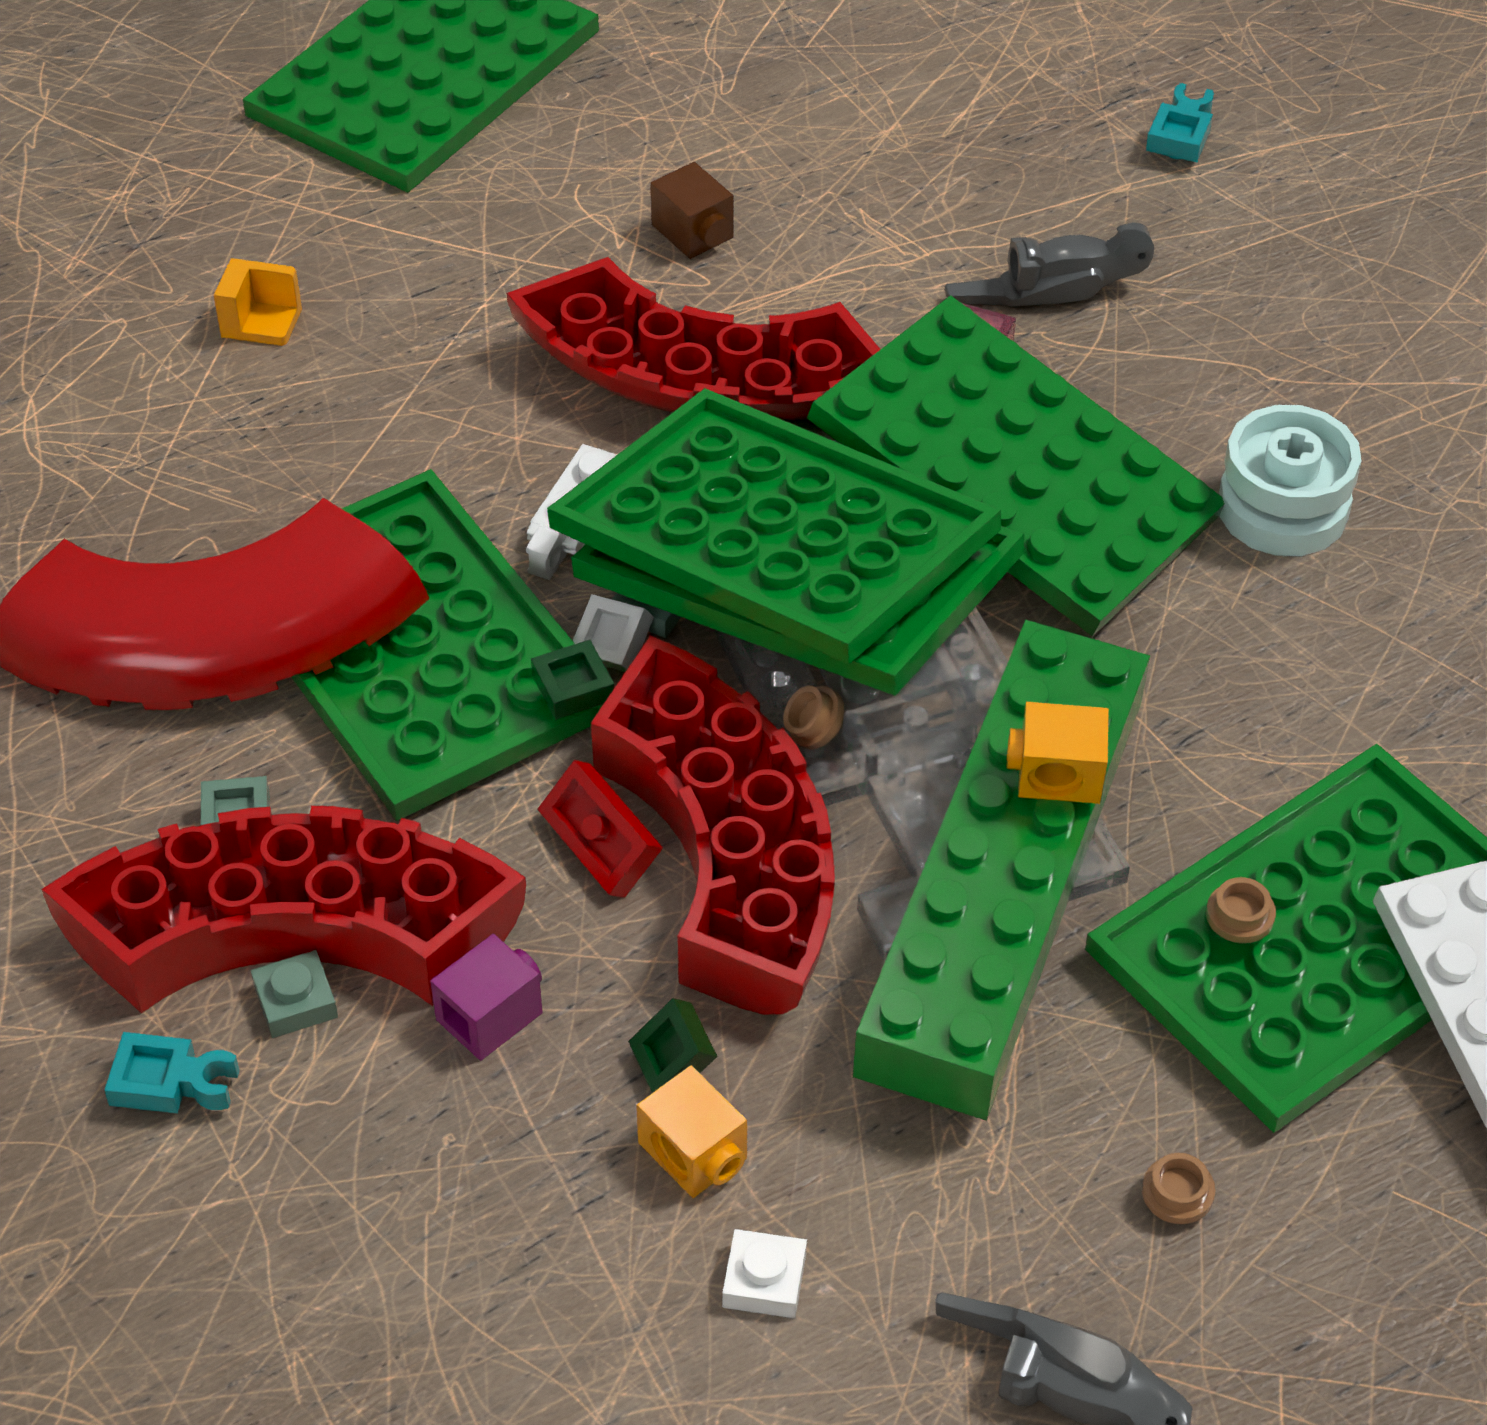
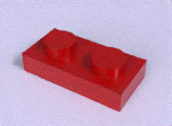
(599, 829)

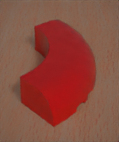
(662, 357)
(208, 622)
(743, 815)
(278, 889)

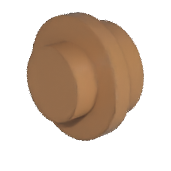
(814, 716)
(1241, 910)
(1178, 1188)

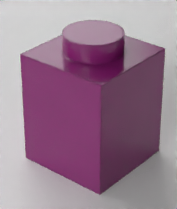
(487, 996)

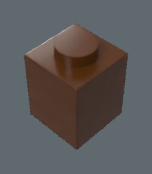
(692, 210)

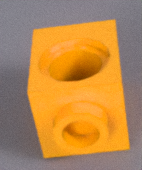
(1060, 752)
(692, 1132)

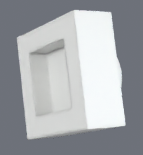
(614, 630)
(764, 1273)

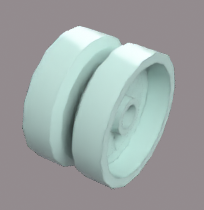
(1289, 480)

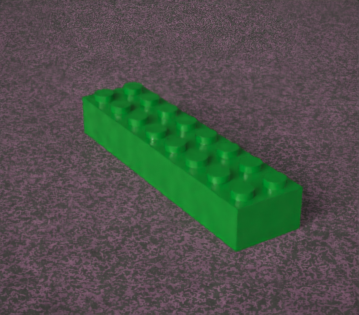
(992, 888)

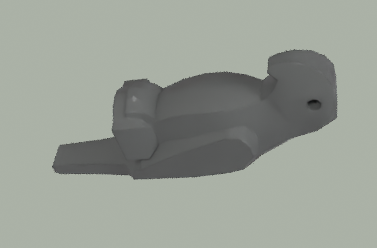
(1060, 269)
(1070, 1368)

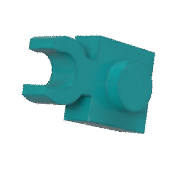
(1182, 127)
(160, 1070)

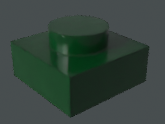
(572, 679)
(671, 1044)

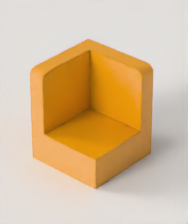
(258, 302)

